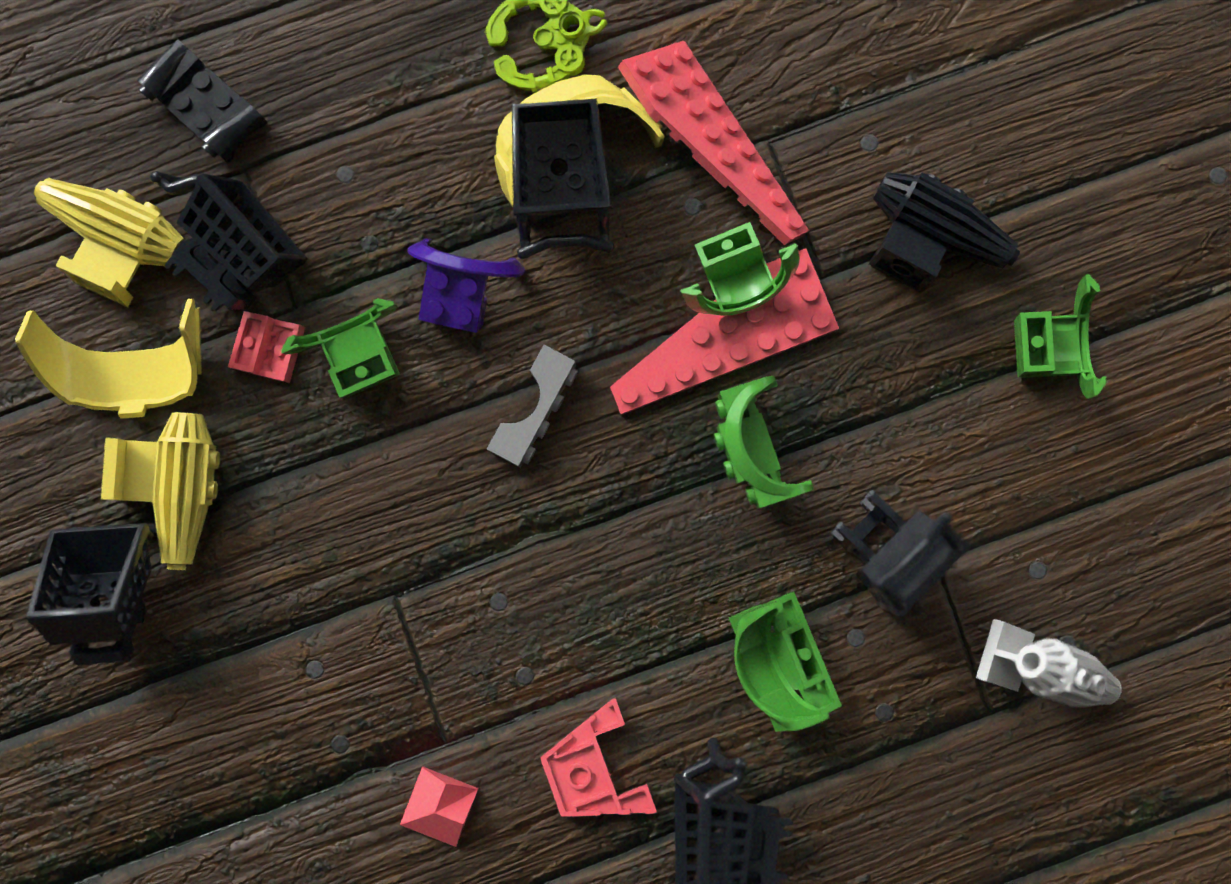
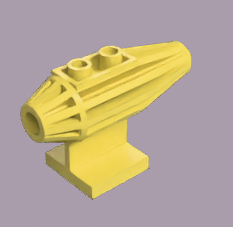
(115, 233)
(173, 475)

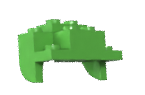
(749, 446)
(781, 662)

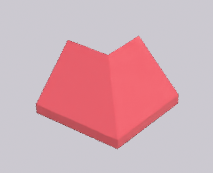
(439, 806)

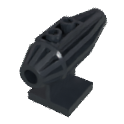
(932, 221)

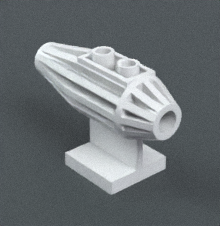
(1046, 668)

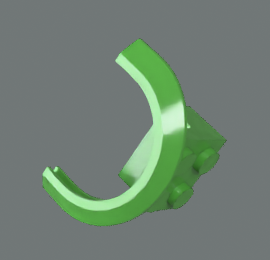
(738, 273)
(1059, 343)
(353, 349)

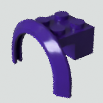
(457, 286)

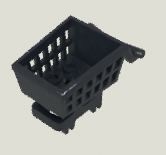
(553, 132)
(202, 218)
(908, 560)
(93, 565)
(746, 835)

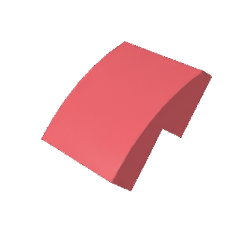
(260, 345)

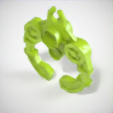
(552, 35)

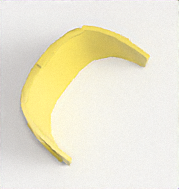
(570, 89)
(114, 380)

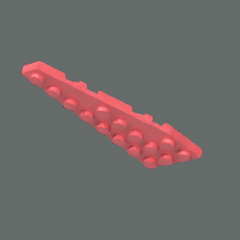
(686, 101)
(721, 344)

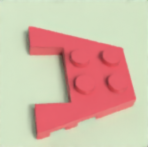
(581, 774)

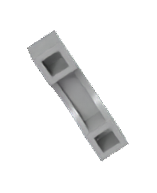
(516, 440)

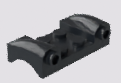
(200, 101)

